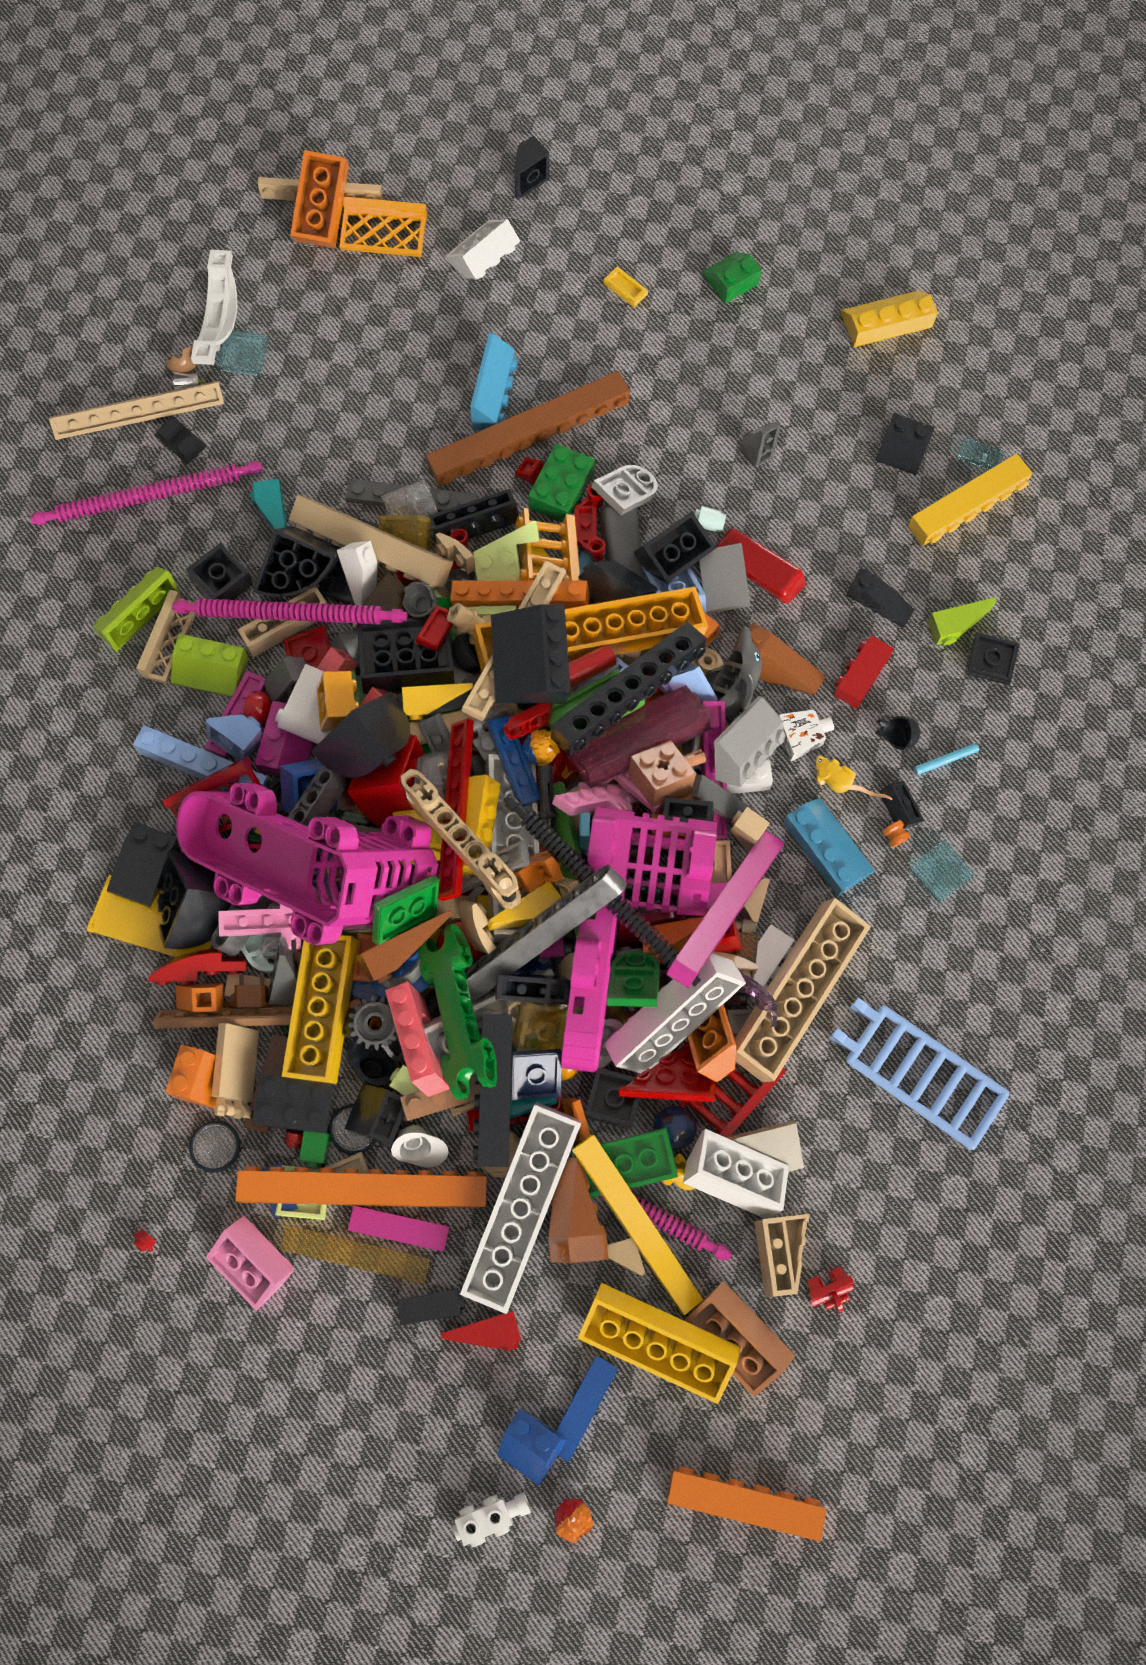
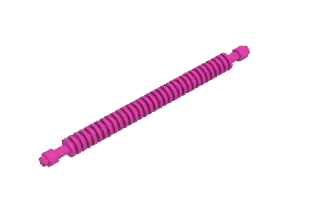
(91, 506)
(289, 611)
(720, 1251)

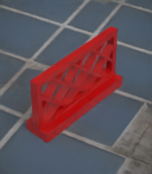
(212, 782)

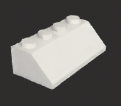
(737, 1174)

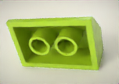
(207, 665)

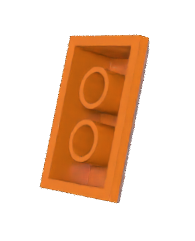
(714, 1046)

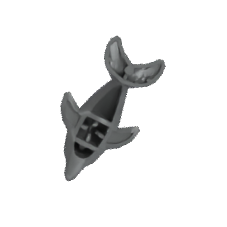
(734, 680)

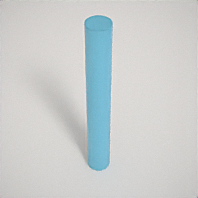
(945, 759)

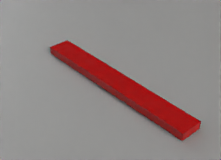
(456, 797)

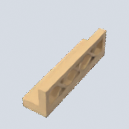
(158, 639)

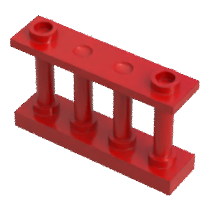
(739, 1111)

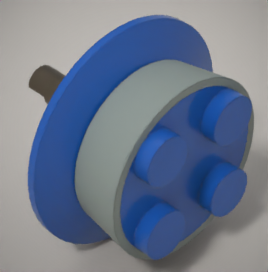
(407, 972)

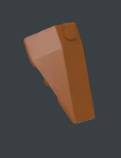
(783, 665)
(390, 955)
(574, 1225)

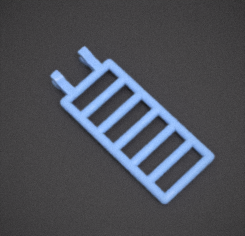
(911, 1100)

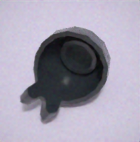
(900, 732)

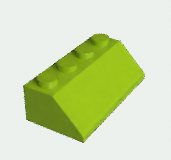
(135, 608)

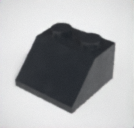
(530, 166)
(905, 443)

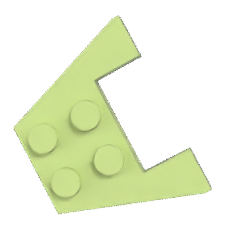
(500, 558)

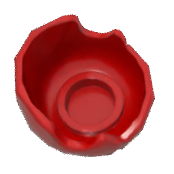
(257, 706)

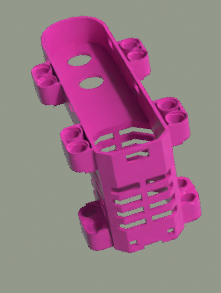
(289, 858)
(594, 947)

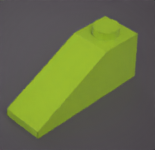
(952, 623)

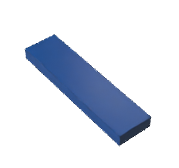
(514, 763)
(585, 1405)

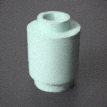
(710, 518)

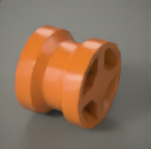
(896, 834)

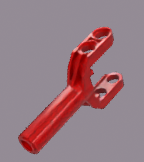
(579, 670)

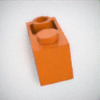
(200, 997)

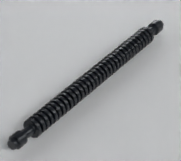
(572, 862)

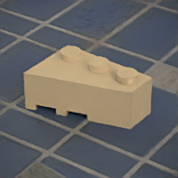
(780, 1253)

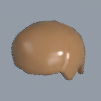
(181, 364)

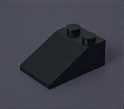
(141, 864)

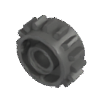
(361, 1018)

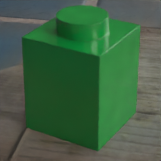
(315, 1149)

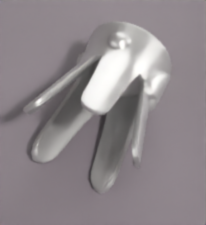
(185, 380)

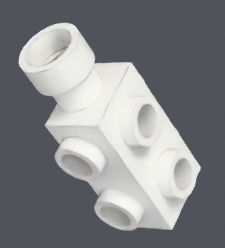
(482, 1518)

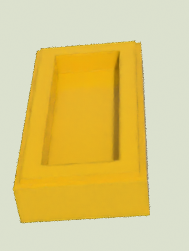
(625, 287)

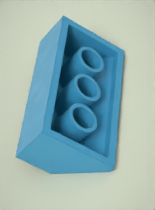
(493, 383)
(828, 846)

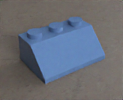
(235, 734)

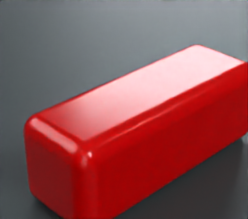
(767, 568)

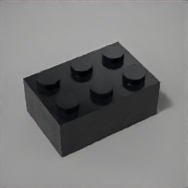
(292, 1104)

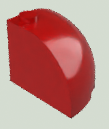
(381, 790)

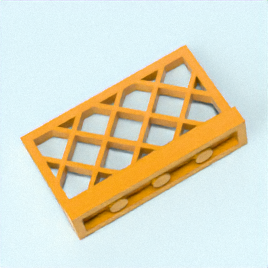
(383, 209)

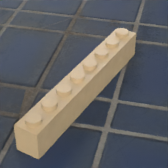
(388, 549)

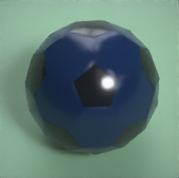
(680, 1125)

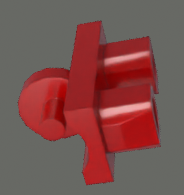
(832, 1294)

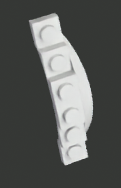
(220, 308)

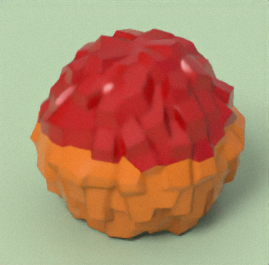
(572, 1520)

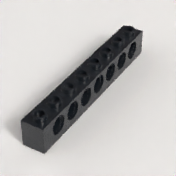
(642, 676)

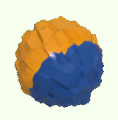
(540, 747)

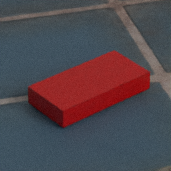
(435, 629)

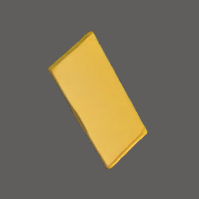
(132, 923)

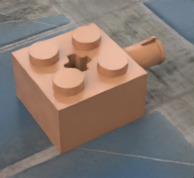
(664, 772)

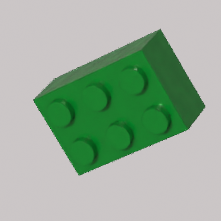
(561, 483)

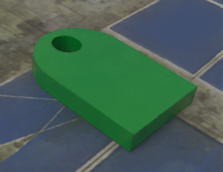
(634, 982)

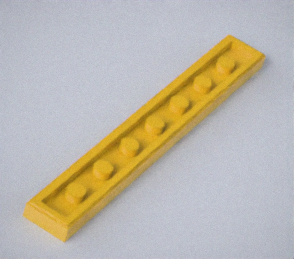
(637, 1224)

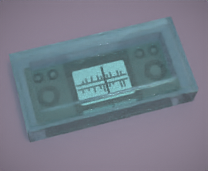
(979, 454)

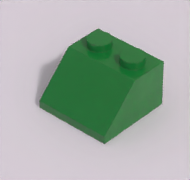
(733, 275)

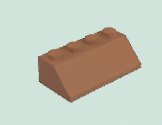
(761, 1353)

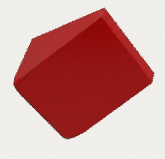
(529, 470)

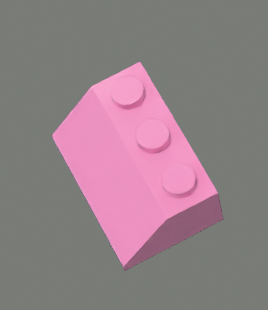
(249, 1262)

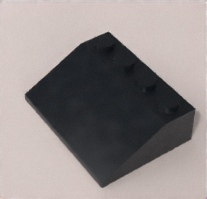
(530, 655)
(395, 660)

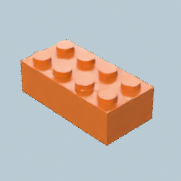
(319, 199)

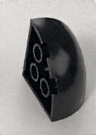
(294, 563)
(365, 738)
(188, 903)

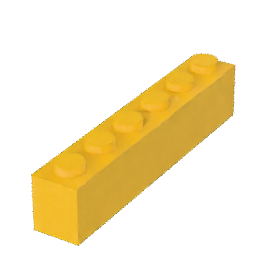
(970, 499)

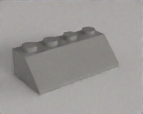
(747, 743)

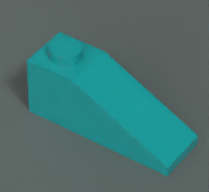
(270, 502)

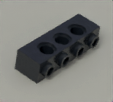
(477, 516)

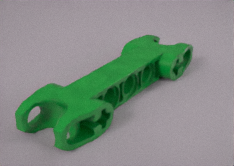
(466, 1049)

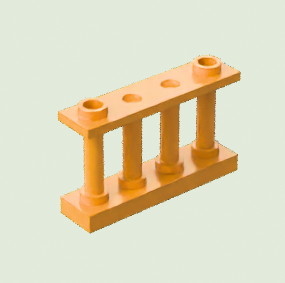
(566, 546)

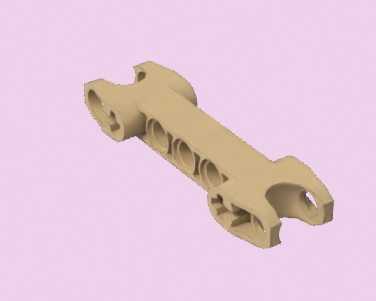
(488, 867)

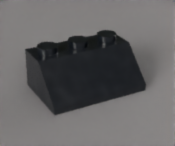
(675, 549)

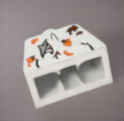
(804, 732)

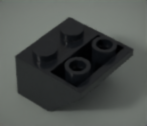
(376, 1115)

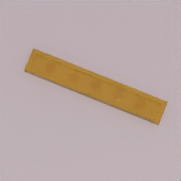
(355, 1254)

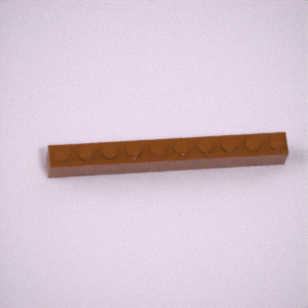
(528, 428)

